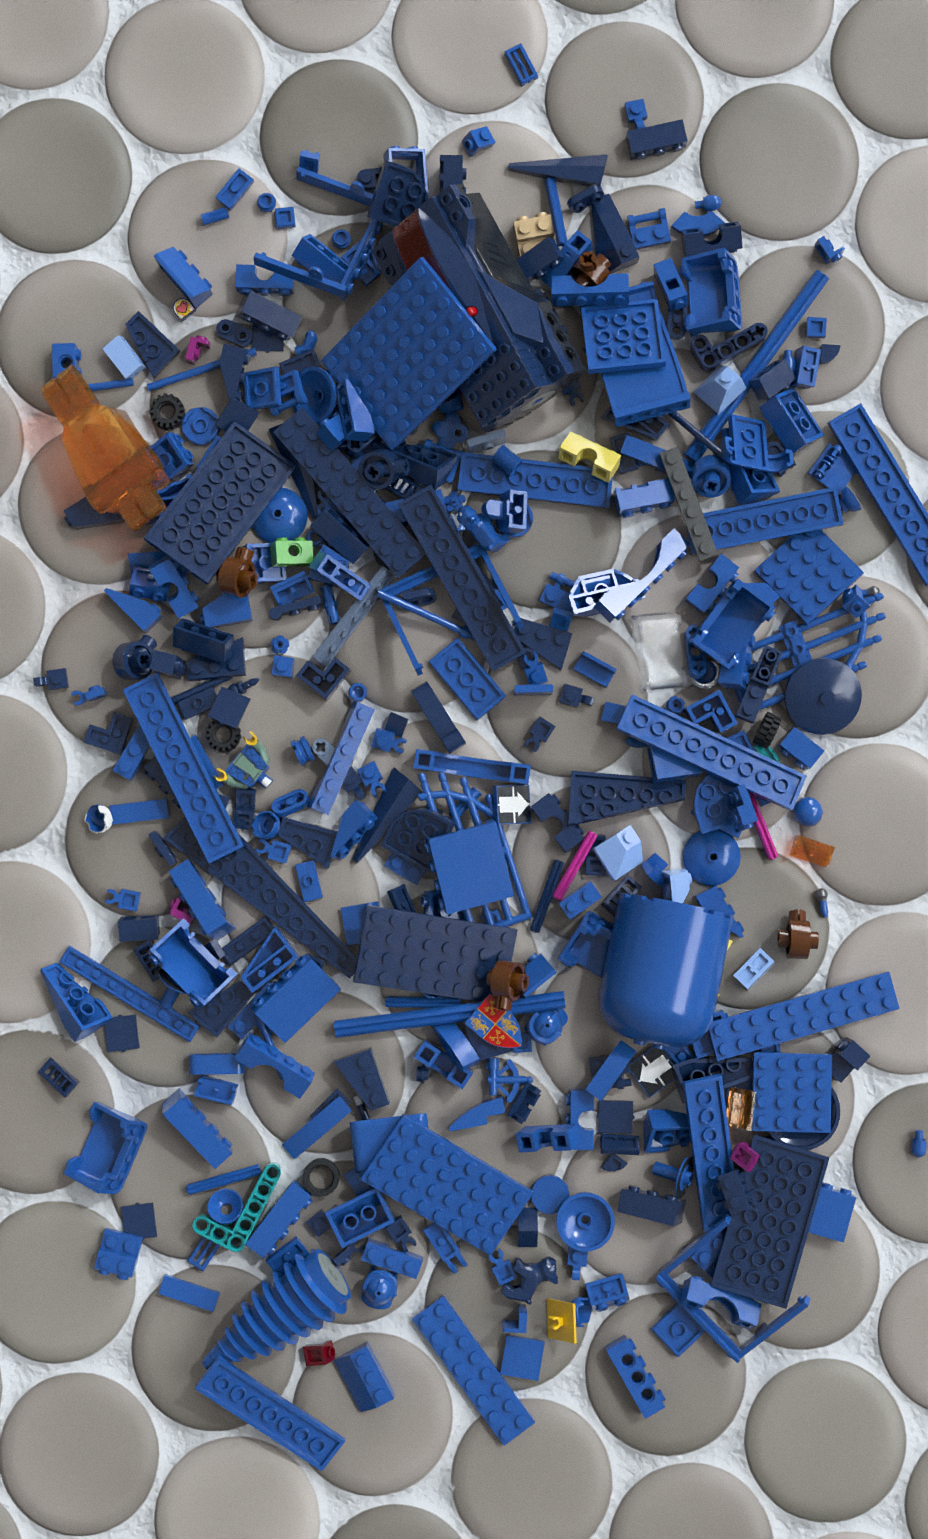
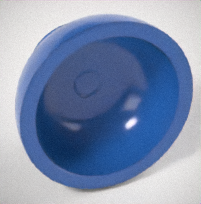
(849, 501)

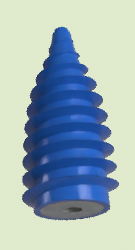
(285, 1309)

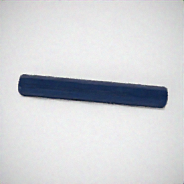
(546, 896)

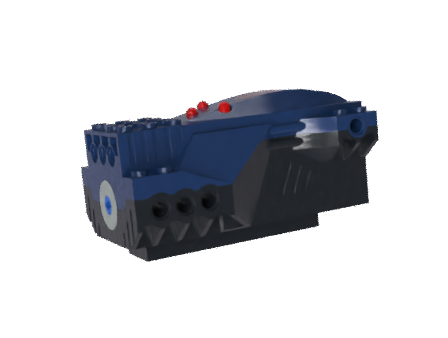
(481, 271)

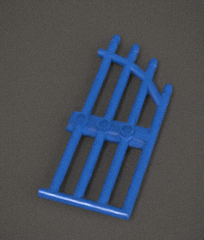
(799, 649)
(473, 805)

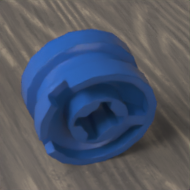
(303, 750)

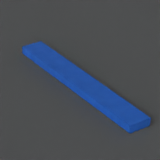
(129, 993)

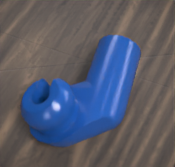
(309, 343)

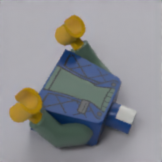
(248, 767)

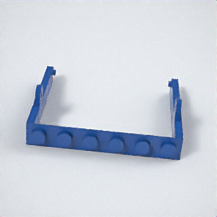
(315, 276)
(428, 574)
(703, 1319)

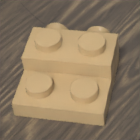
(532, 231)

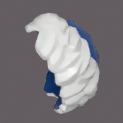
(710, 677)
(98, 818)

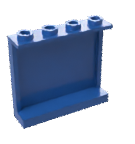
(469, 867)

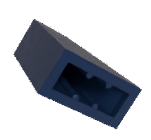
(83, 516)

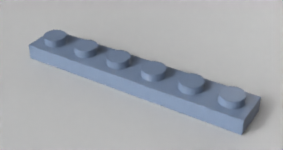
(352, 618)

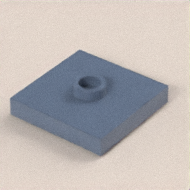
(486, 441)

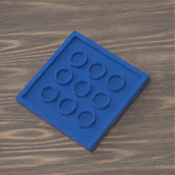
(623, 336)
(809, 573)
(792, 1092)

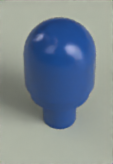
(709, 203)
(790, 360)
(918, 1144)

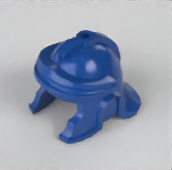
(542, 1034)
(381, 1282)

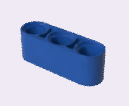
(214, 1064)

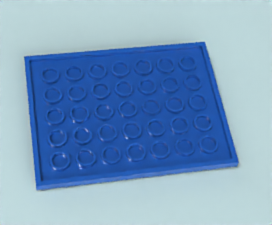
(409, 352)

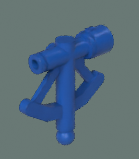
(494, 1078)

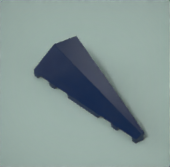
(577, 170)
(301, 478)
(395, 801)

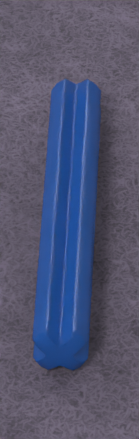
(556, 212)
(420, 1002)
(223, 1179)

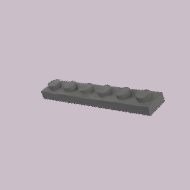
(688, 504)

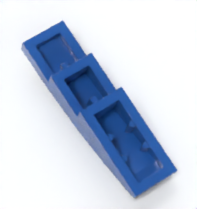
(648, 454)
(317, 1127)

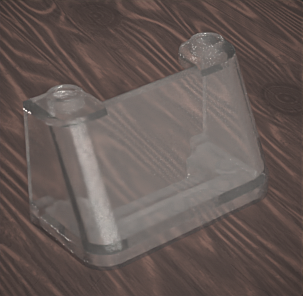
(659, 651)

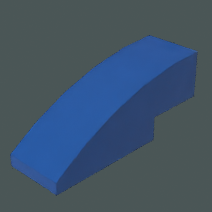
(456, 1045)
(611, 1070)
(478, 1114)

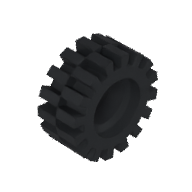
(164, 400)
(767, 730)
(222, 746)

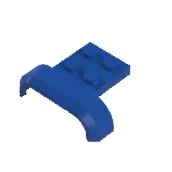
(749, 446)

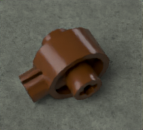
(591, 269)
(237, 574)
(798, 937)
(507, 983)

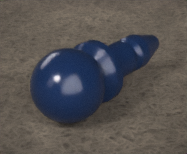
(242, 687)

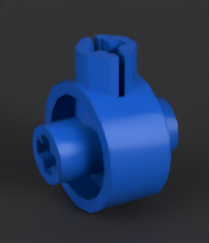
(710, 476)

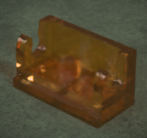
(812, 851)
(741, 1108)

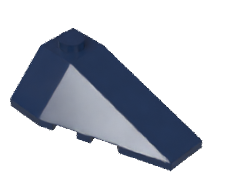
(732, 1071)

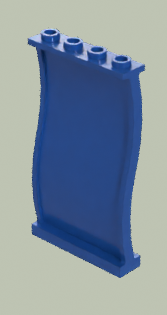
(647, 391)

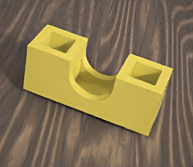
(579, 448)

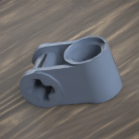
(327, 754)

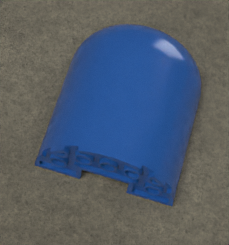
(663, 970)

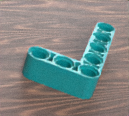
(247, 1214)

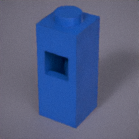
(670, 284)

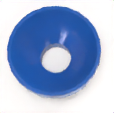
(221, 1198)

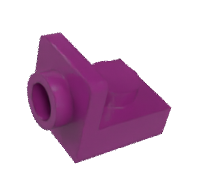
(193, 350)
(180, 914)
(744, 1156)

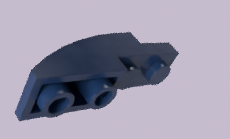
(758, 684)

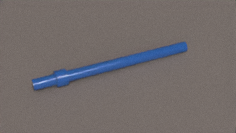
(189, 373)
(462, 631)

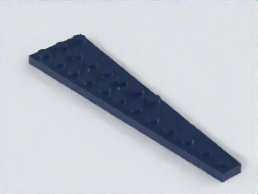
(265, 890)

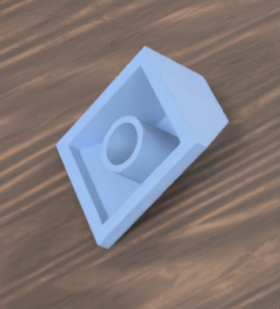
(720, 388)
(620, 853)
(676, 884)

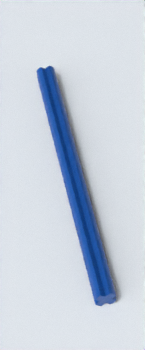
(761, 359)
(440, 1015)

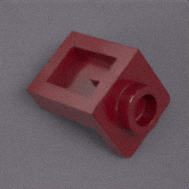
(319, 1353)

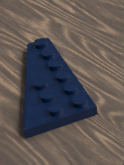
(609, 795)

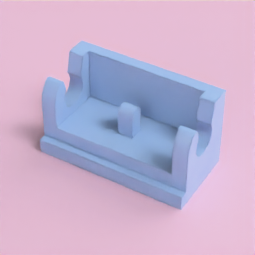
(124, 357)
(754, 969)

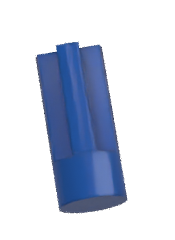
(214, 216)

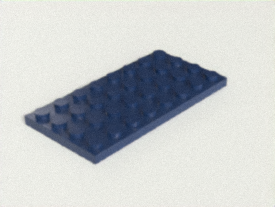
(220, 503)
(430, 953)
(768, 1239)

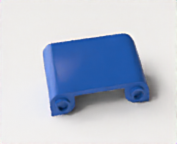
(712, 292)
(732, 624)
(588, 944)
(190, 965)
(370, 1134)
(108, 1150)

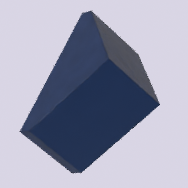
(528, 1227)

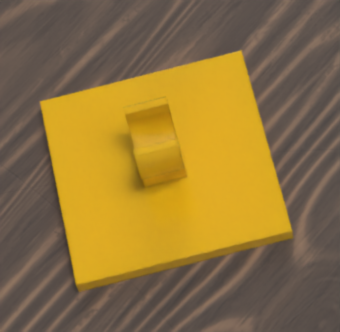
(561, 1320)

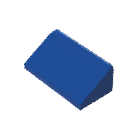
(143, 559)

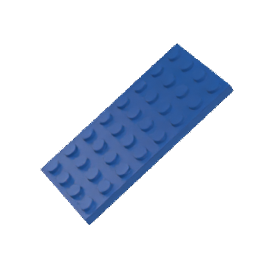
(446, 1184)

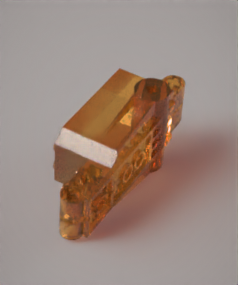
(106, 452)

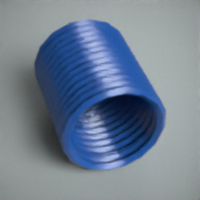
(506, 460)

